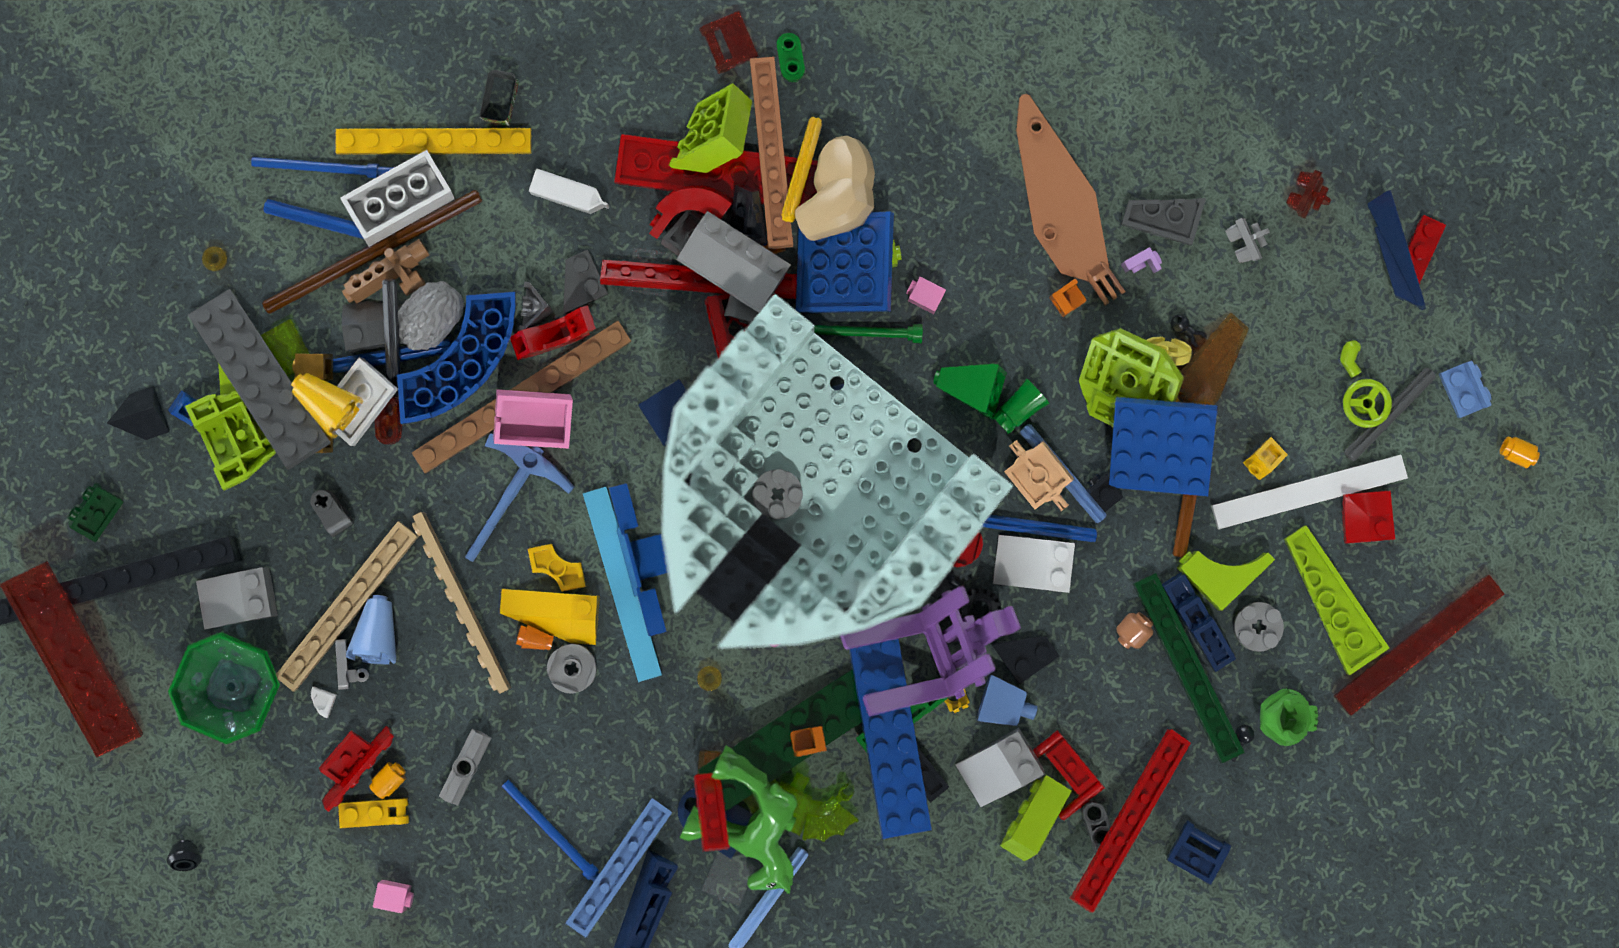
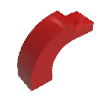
(689, 197)
(554, 334)

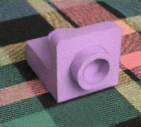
(1137, 262)

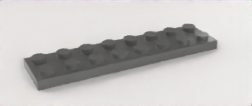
(258, 379)

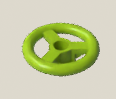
(1359, 407)

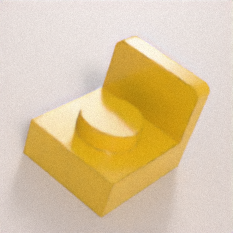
(1265, 459)

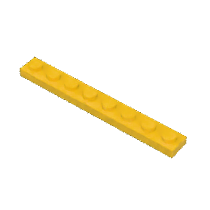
(434, 141)

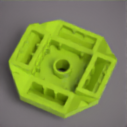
(1109, 370)

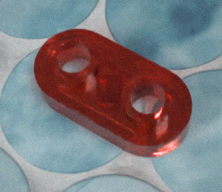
(389, 420)

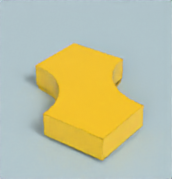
(547, 561)

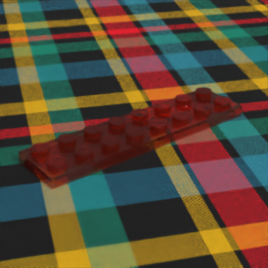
(71, 659)

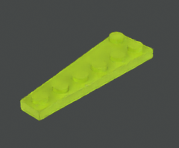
(1343, 617)

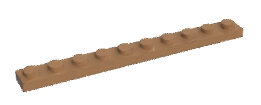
(544, 381)

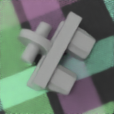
(1251, 250)

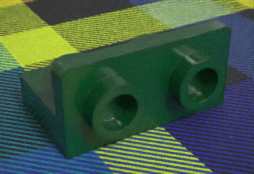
(94, 512)

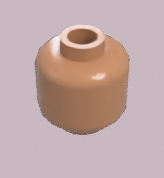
(1134, 630)

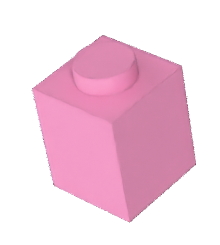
(925, 294)
(393, 896)

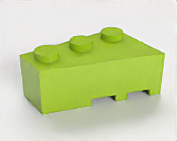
(1035, 818)

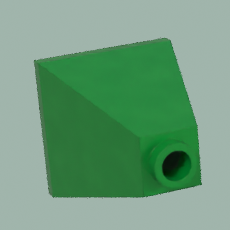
(973, 385)

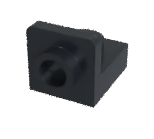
(1102, 492)

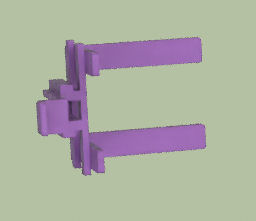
(971, 634)

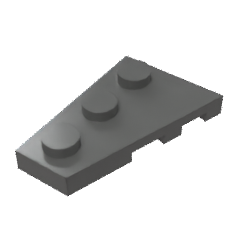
(1165, 218)

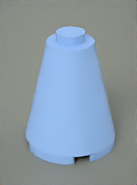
(374, 633)

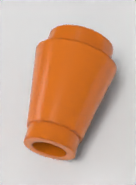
(532, 638)

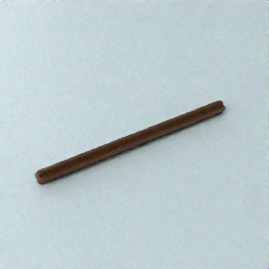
(369, 253)

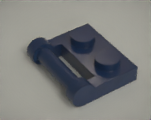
(1195, 860)

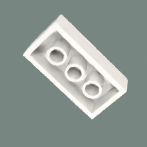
(397, 198)

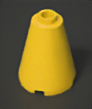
(326, 403)

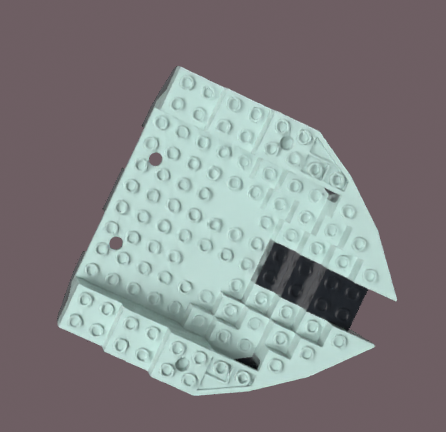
(872, 515)

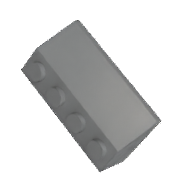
(733, 262)

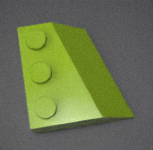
(715, 131)

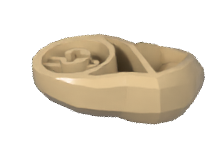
(843, 190)

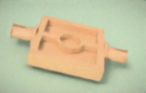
(1039, 475)

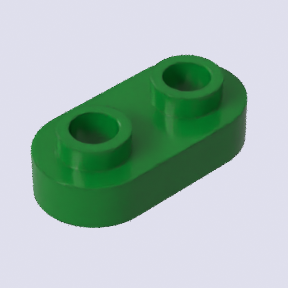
(790, 56)

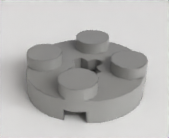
(775, 508)
(1269, 617)
(559, 674)

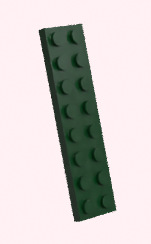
(771, 746)

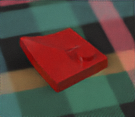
(1368, 517)

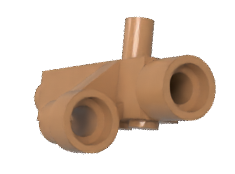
(393, 266)

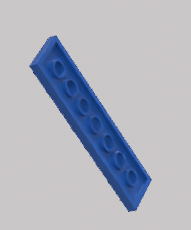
(890, 743)

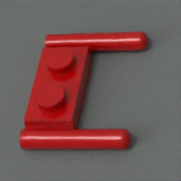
(1072, 769)

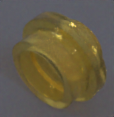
(207, 255)
(717, 678)

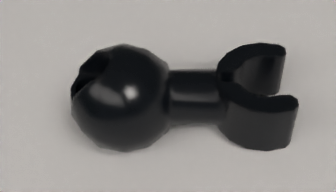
(1183, 327)
(1245, 735)

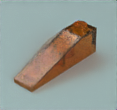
(1212, 363)

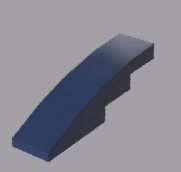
(1198, 621)

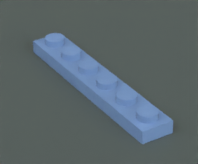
(618, 867)

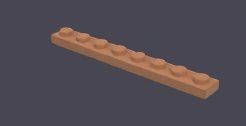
(770, 151)

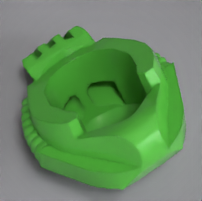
(1287, 717)

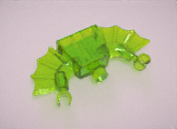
(821, 817)

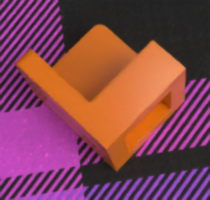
(1068, 298)
(808, 741)

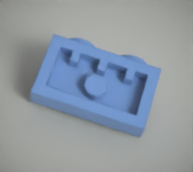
(1465, 389)

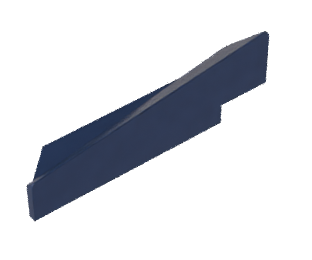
(1395, 250)
(647, 902)

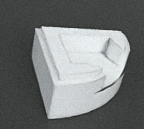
(323, 701)

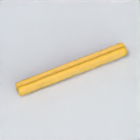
(801, 169)

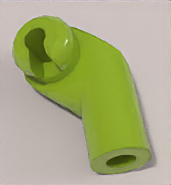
(1349, 356)

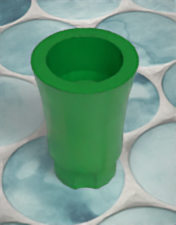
(1020, 407)

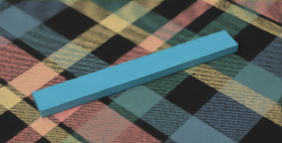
(628, 606)

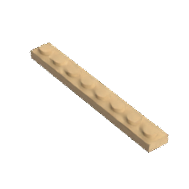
(456, 593)
(346, 606)

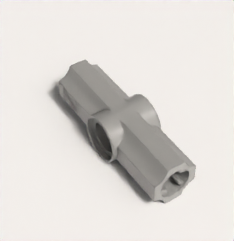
(457, 780)

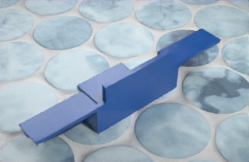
(642, 559)

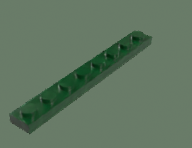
(1188, 668)

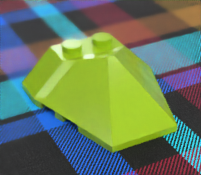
(230, 437)

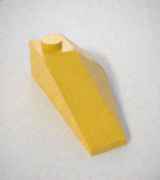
(558, 614)

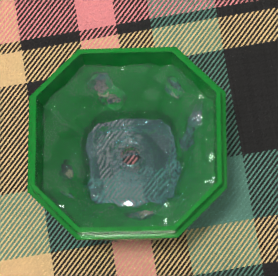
(203, 692)

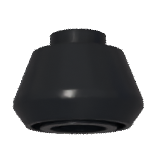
(184, 856)

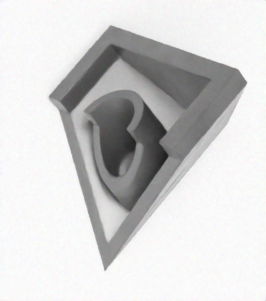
(534, 308)

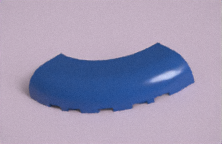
(464, 364)

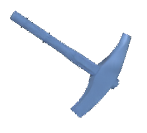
(530, 462)

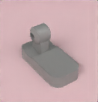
(343, 674)

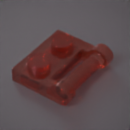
(736, 39)

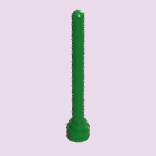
(913, 333)

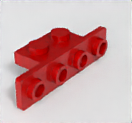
(350, 761)

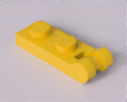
(372, 813)

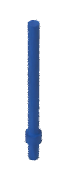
(371, 170)
(589, 871)

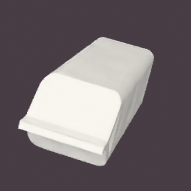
(566, 192)

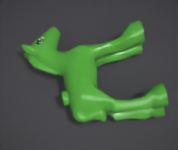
(765, 827)

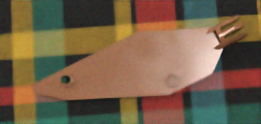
(1062, 203)

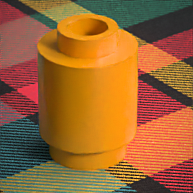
(1519, 452)
(387, 780)

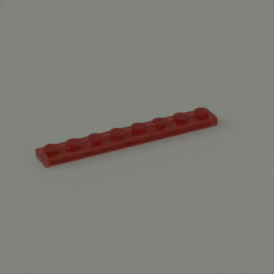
(1419, 645)

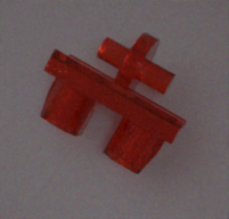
(1312, 184)

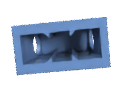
(1004, 703)

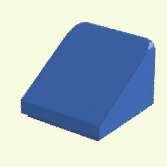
(178, 407)

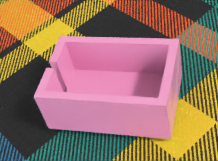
(532, 419)

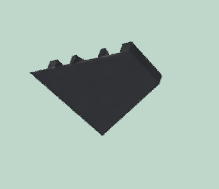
(141, 415)

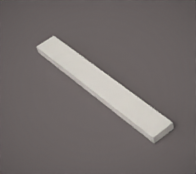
(1309, 492)

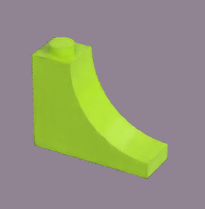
(1220, 582)

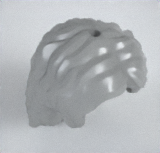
(429, 315)

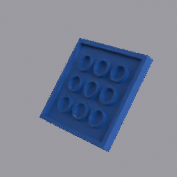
(847, 269)
(1162, 446)

